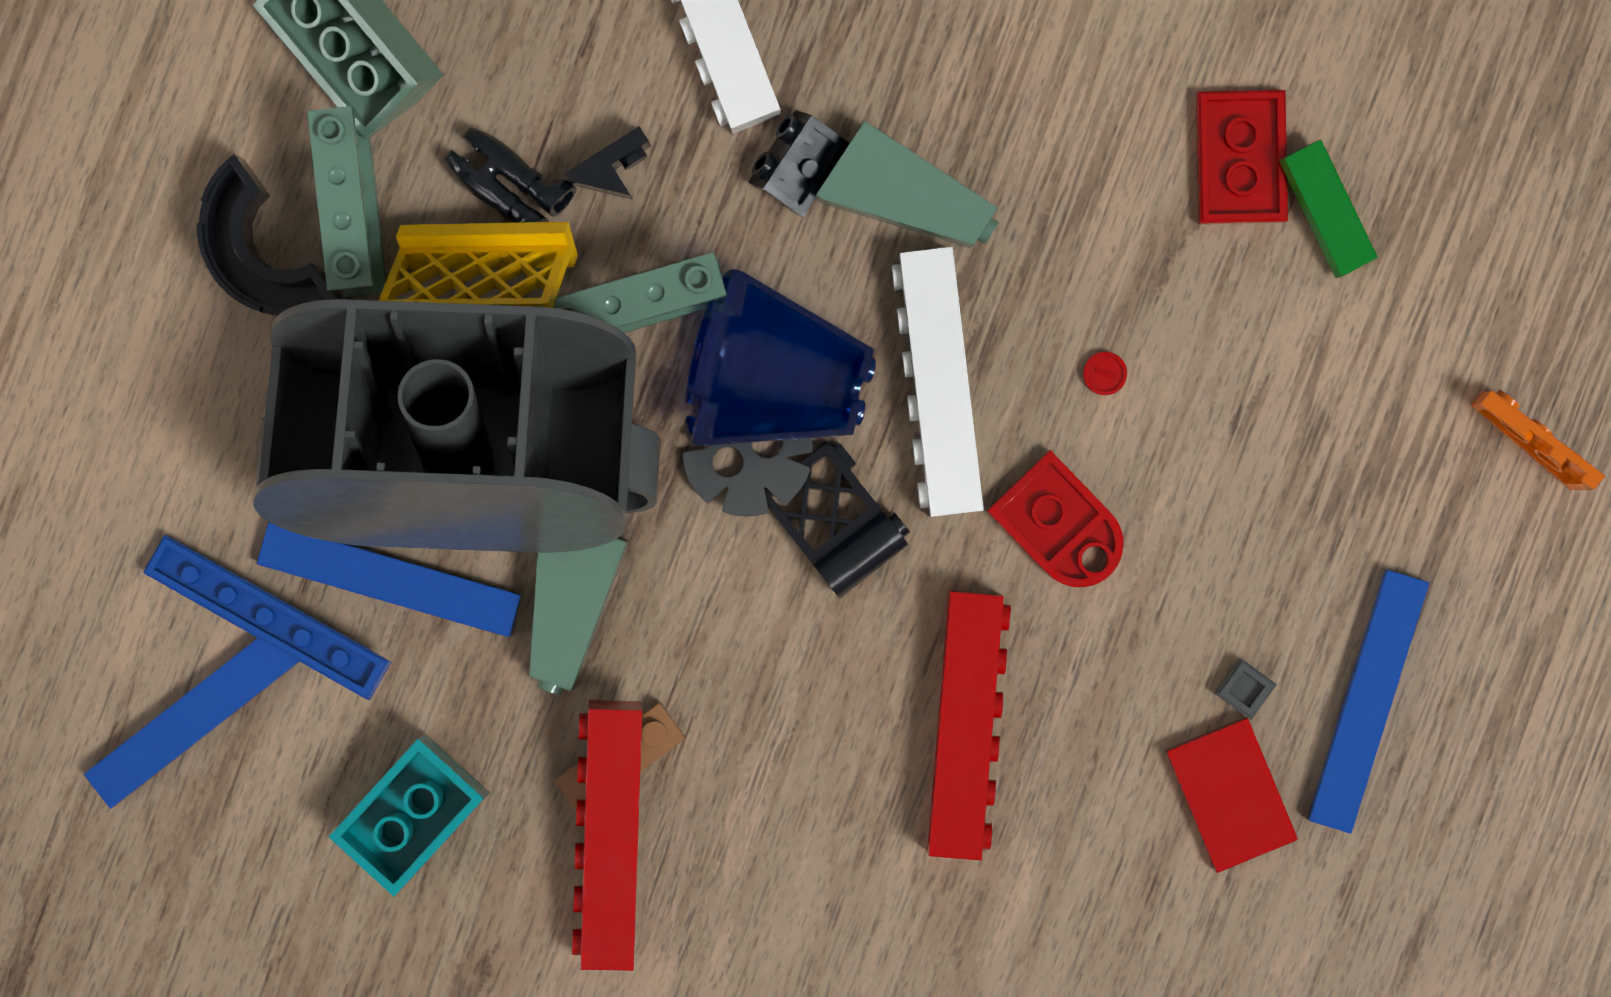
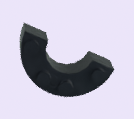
(229, 249)

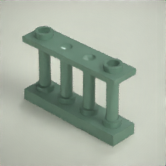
(347, 204)
(651, 295)

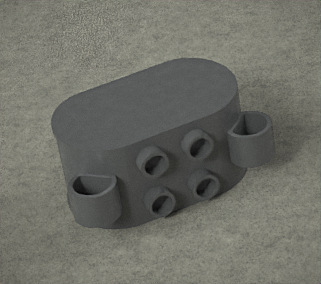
(452, 427)

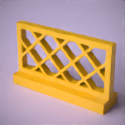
(475, 251)

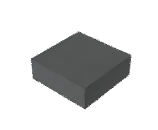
(1245, 688)

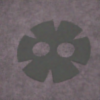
(746, 489)

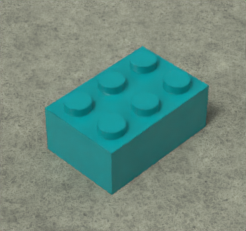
(409, 815)

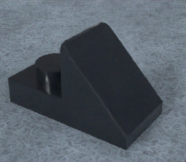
(599, 170)

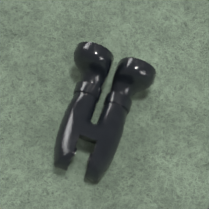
(502, 160)

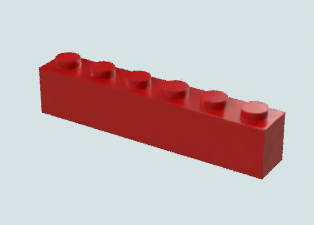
(966, 725)
(610, 835)

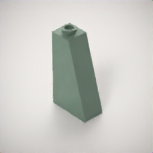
(901, 189)
(567, 610)

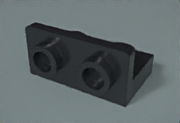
(798, 161)

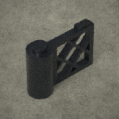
(860, 545)

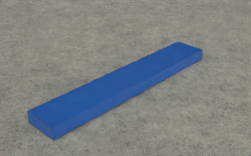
(391, 580)
(267, 617)
(1368, 701)
(188, 721)

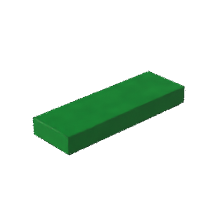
(1328, 208)

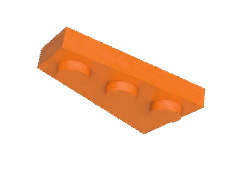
(1537, 441)

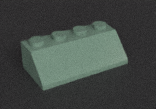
(355, 55)

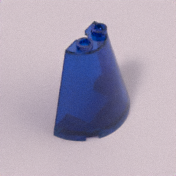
(772, 370)

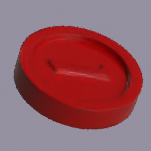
(1104, 373)

